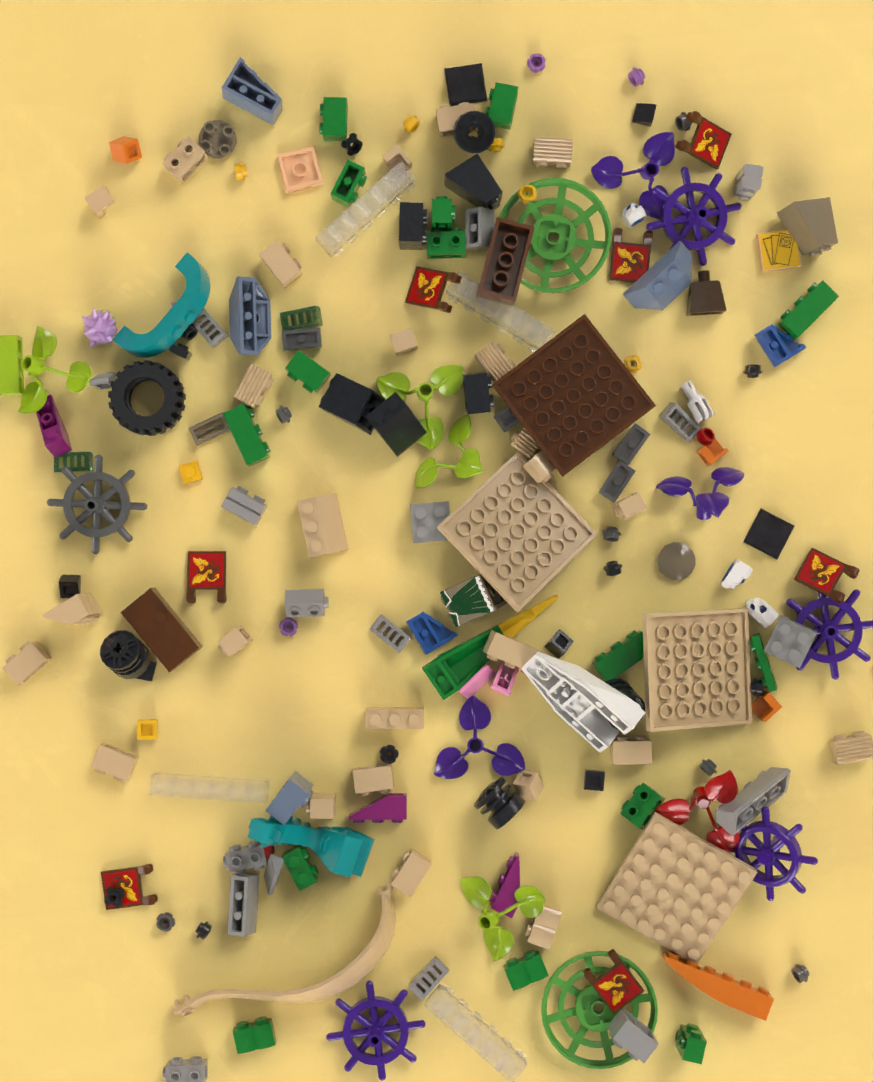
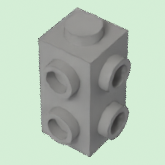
(305, 603)
(245, 857)
(186, 1070)

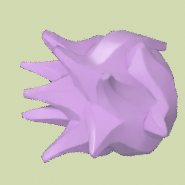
(100, 327)

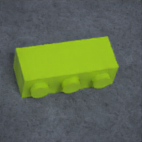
(10, 365)

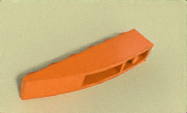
(723, 987)

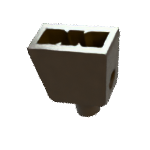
(705, 296)

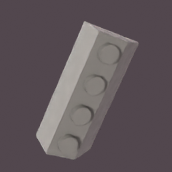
(748, 803)

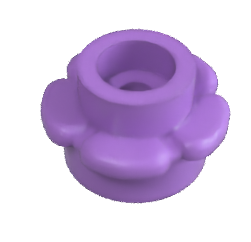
(536, 58)
(636, 76)
(293, 626)

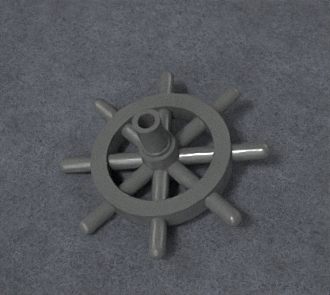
(96, 504)

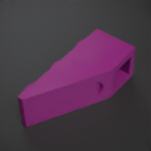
(53, 429)
(388, 807)
(508, 884)

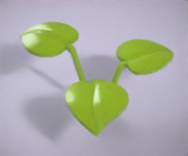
(43, 346)
(445, 378)
(468, 465)
(500, 940)

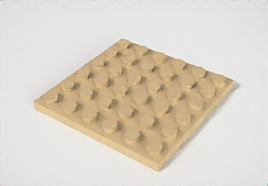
(517, 532)
(697, 669)
(676, 888)

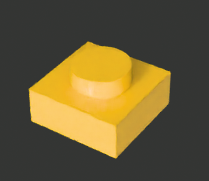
(190, 472)
(147, 729)

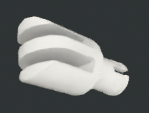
(697, 403)

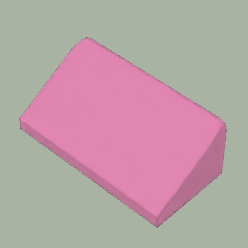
(477, 681)

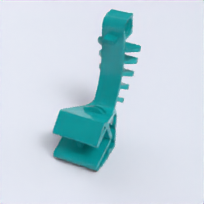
(339, 848)

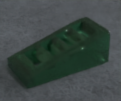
(302, 325)
(88, 461)

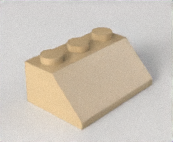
(322, 525)
(76, 610)

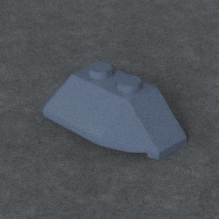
(663, 280)
(249, 316)

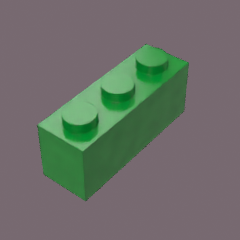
(807, 309)
(247, 434)
(621, 656)

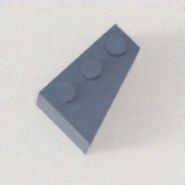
(251, 93)
(293, 793)

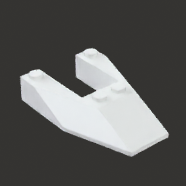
(578, 694)

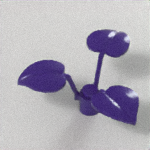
(660, 151)
(708, 503)
(475, 716)

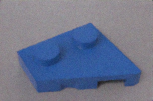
(777, 344)
(429, 632)

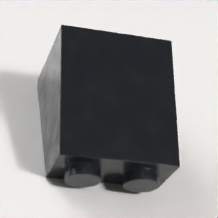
(474, 183)
(350, 402)
(396, 424)

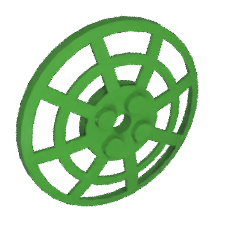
(565, 230)
(587, 1016)

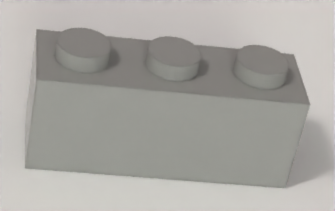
(243, 904)

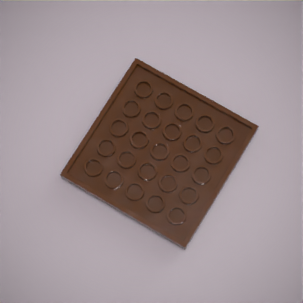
(573, 395)

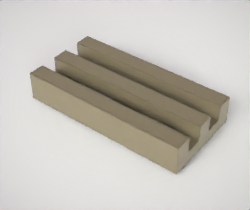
(213, 435)

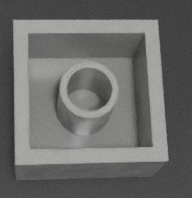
(426, 519)
(790, 641)
(632, 1035)

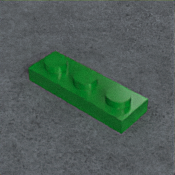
(763, 662)

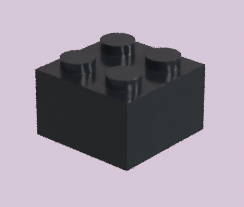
(411, 222)
(476, 392)

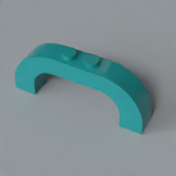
(177, 318)

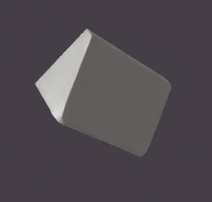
(272, 872)

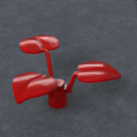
(720, 788)

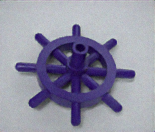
(694, 214)
(829, 630)
(769, 853)
(375, 1030)

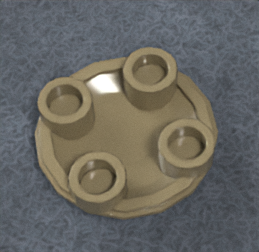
(217, 139)
(676, 561)

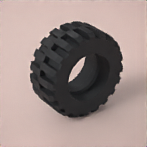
(126, 383)

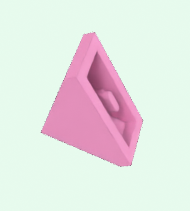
(504, 679)

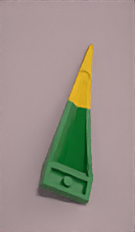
(458, 665)

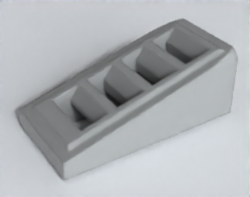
(217, 339)
(103, 381)
(673, 406)
(393, 628)
(433, 982)

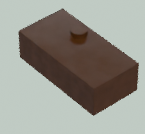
(505, 261)
(161, 629)

